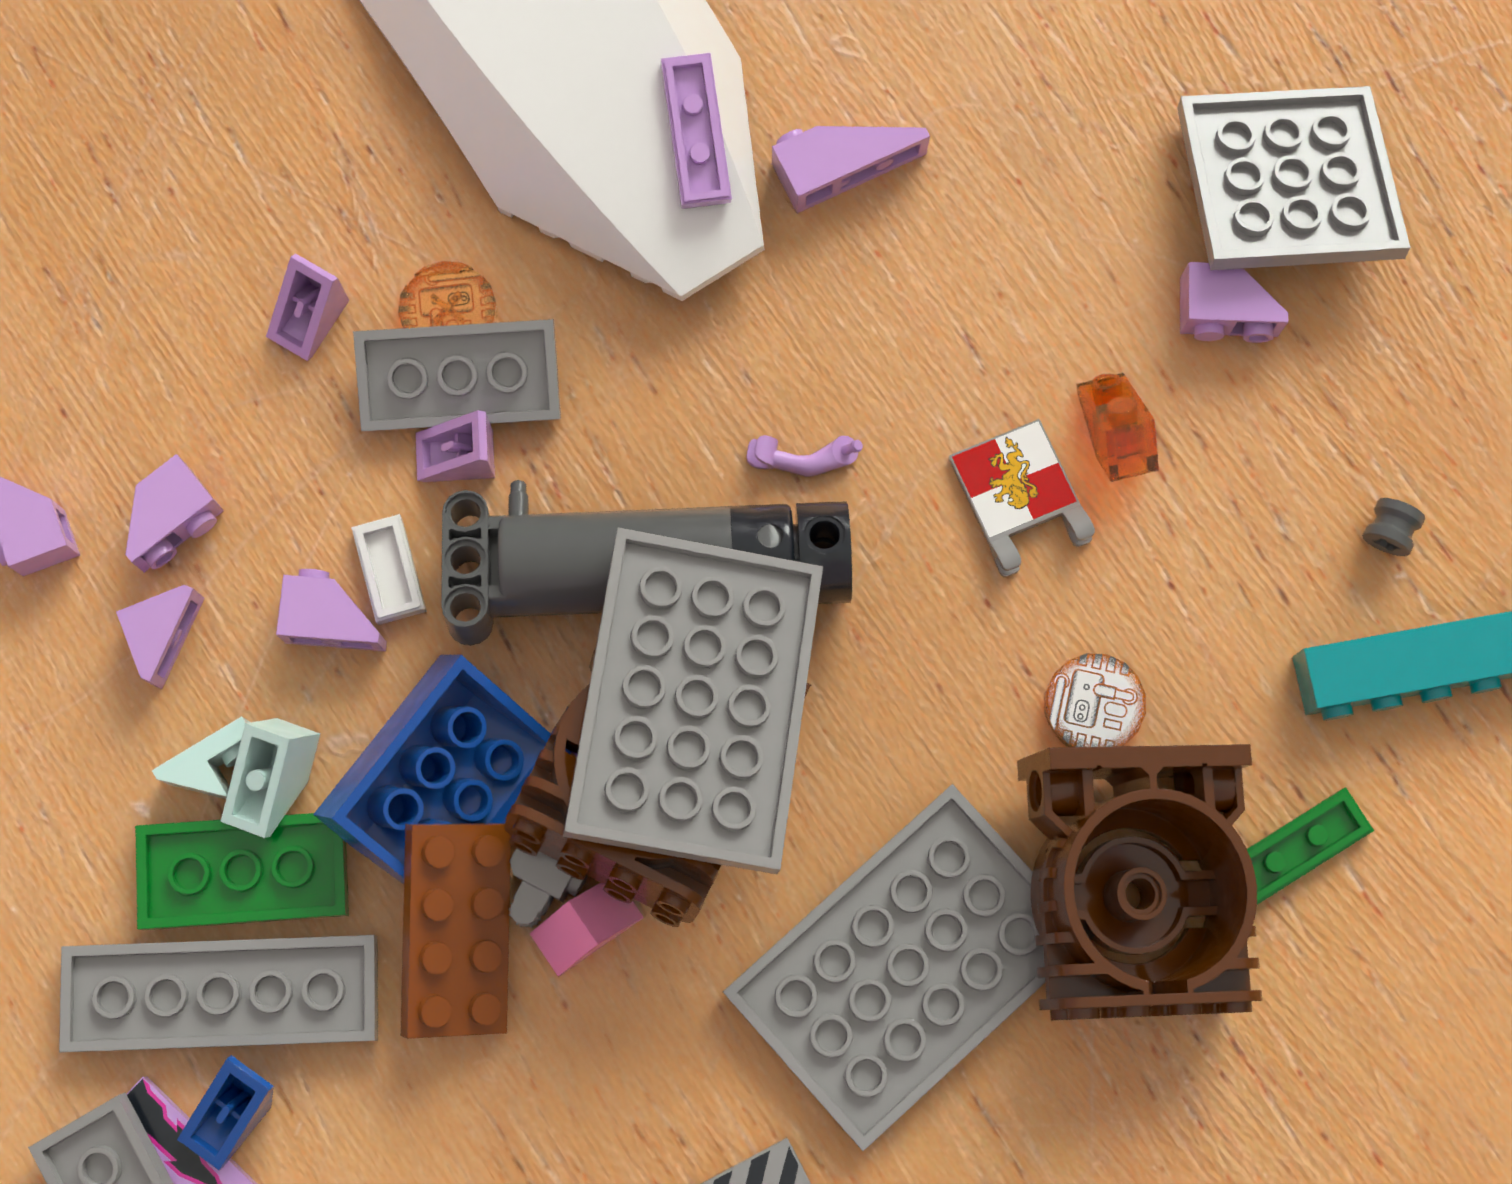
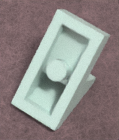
(199, 765)

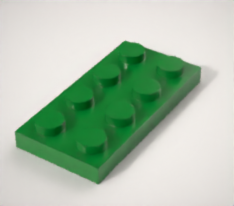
(229, 876)

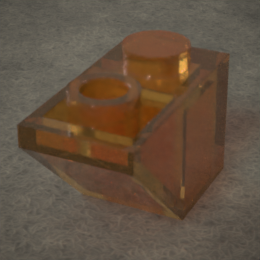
(1119, 426)

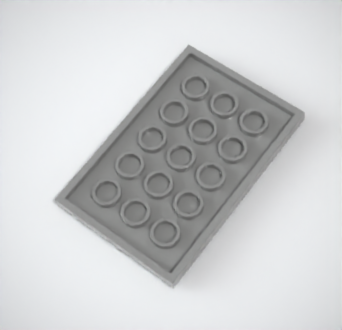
(695, 702)
(899, 968)

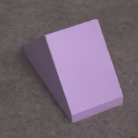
(306, 307)
(456, 449)
(158, 630)

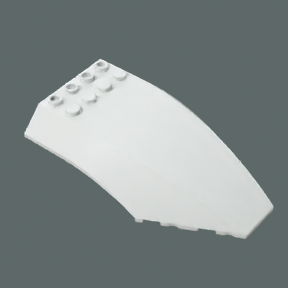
(573, 123)

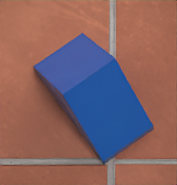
(227, 1113)

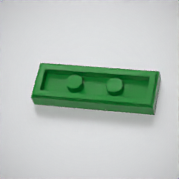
(1307, 842)

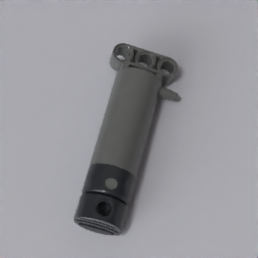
(565, 558)

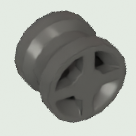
(1393, 527)

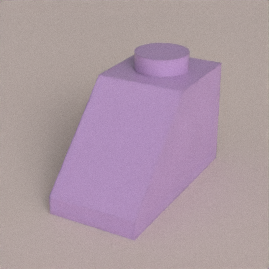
(321, 614)

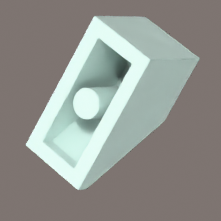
(268, 774)

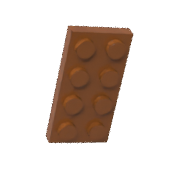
(455, 930)

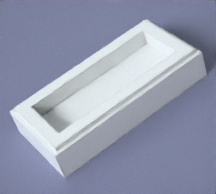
(388, 569)

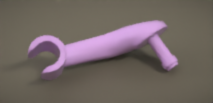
(763, 454)

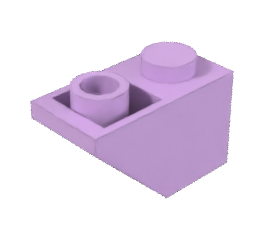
(1227, 304)
(166, 512)
(32, 530)

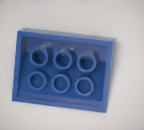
(442, 758)

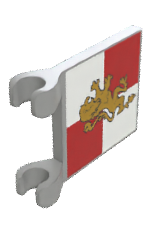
(1017, 486)

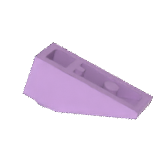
(838, 158)

